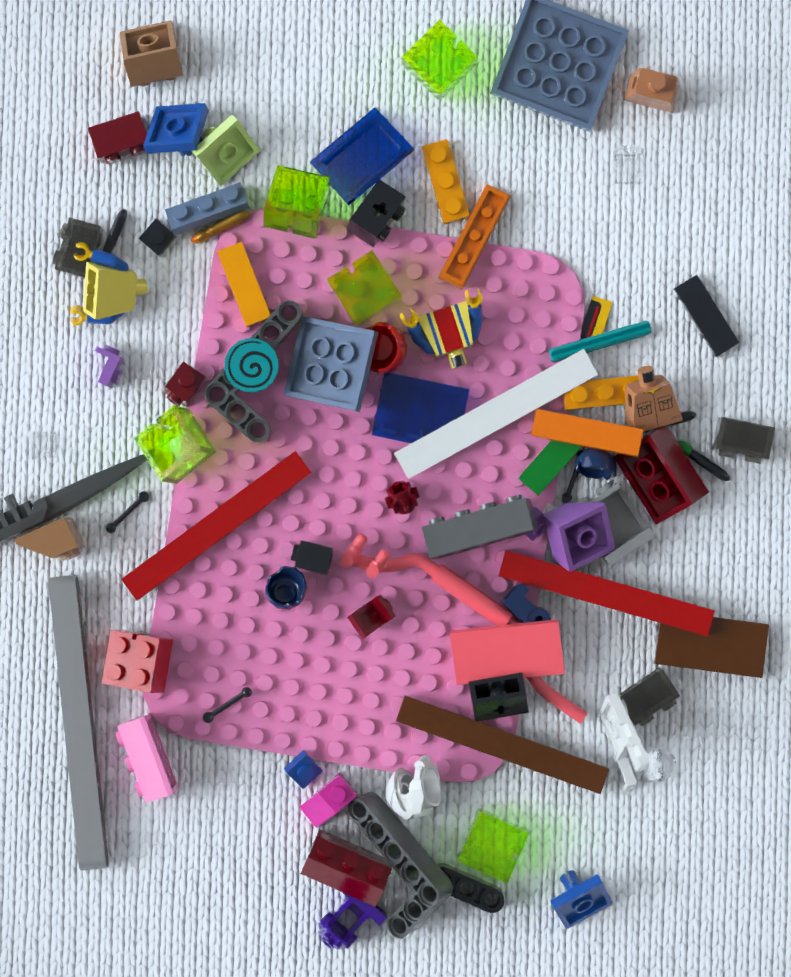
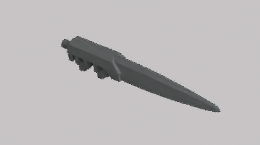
(28, 516)

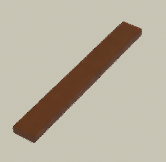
(502, 744)

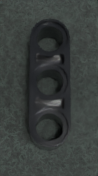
(480, 890)

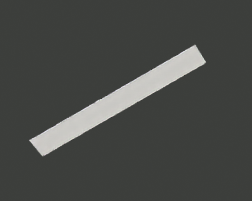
(496, 413)

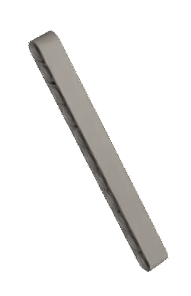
(78, 722)

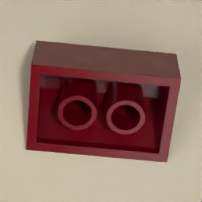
(662, 475)
(347, 867)

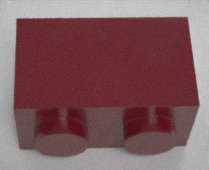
(119, 138)

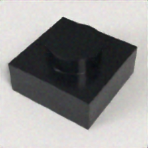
(157, 237)

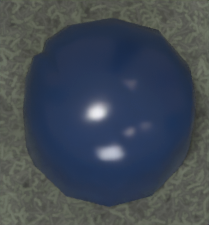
(596, 464)
(286, 588)

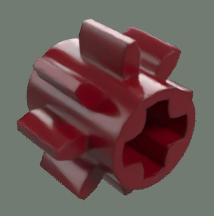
(402, 497)

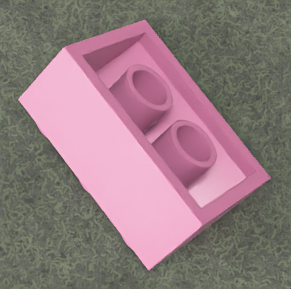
(147, 758)

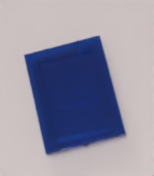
(362, 156)
(416, 407)

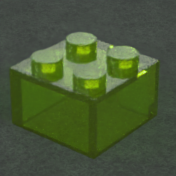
(437, 62)
(296, 201)
(365, 290)
(175, 450)
(492, 845)

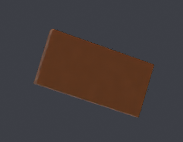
(730, 647)

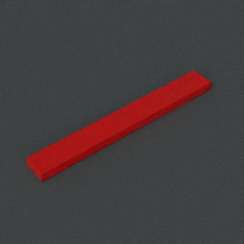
(216, 525)
(606, 593)

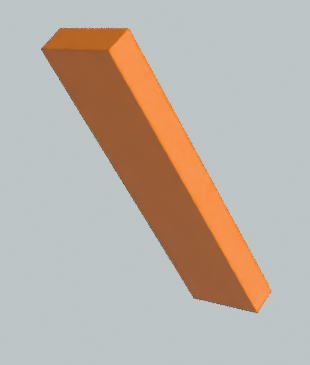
(474, 237)
(587, 432)

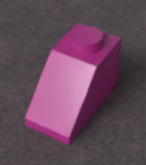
(328, 800)

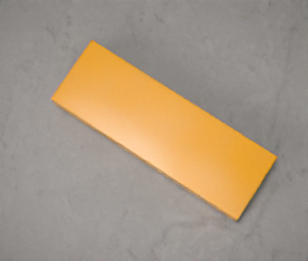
(244, 284)

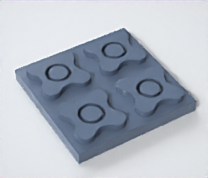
(559, 62)

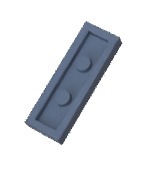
(207, 209)

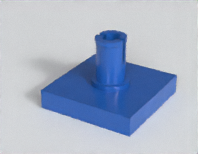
(176, 128)
(580, 899)

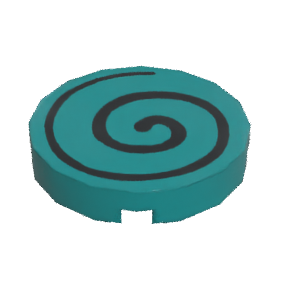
(251, 365)

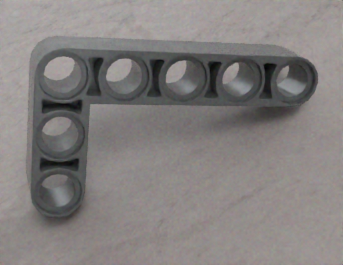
(231, 399)
(407, 858)

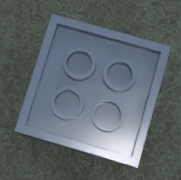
(331, 363)

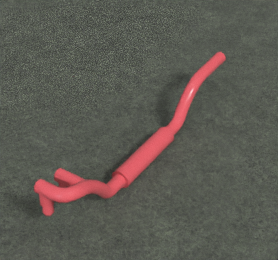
(461, 590)

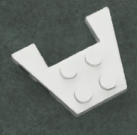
(624, 739)

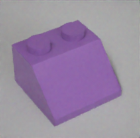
(578, 533)

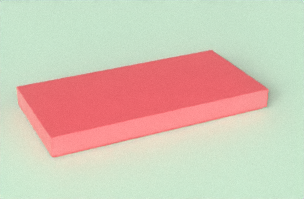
(507, 650)

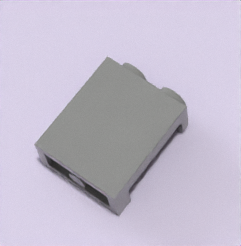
(626, 524)

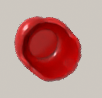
(389, 348)

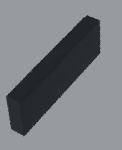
(706, 315)

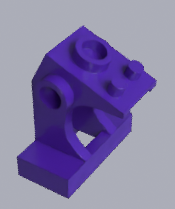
(335, 934)

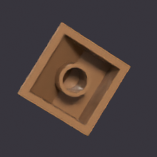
(151, 53)
(54, 540)

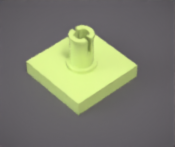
(225, 149)

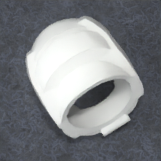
(415, 795)

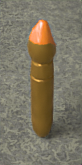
(204, 234)

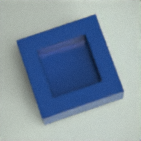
(303, 769)

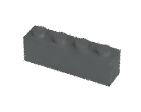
(479, 528)

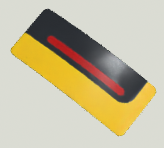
(595, 317)

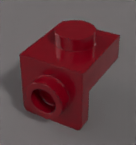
(183, 385)
(371, 616)

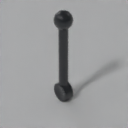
(143, 497)
(567, 497)
(209, 716)

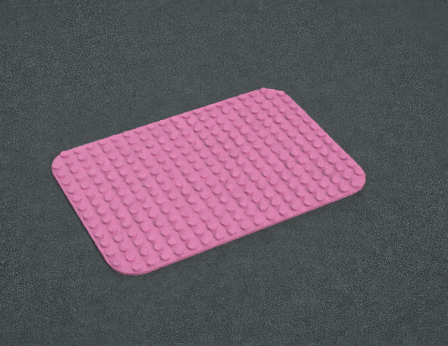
(307, 665)

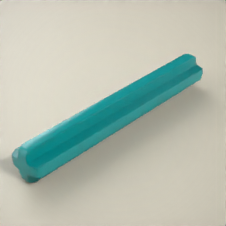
(600, 341)

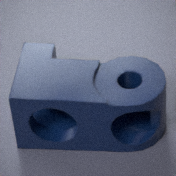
(521, 607)

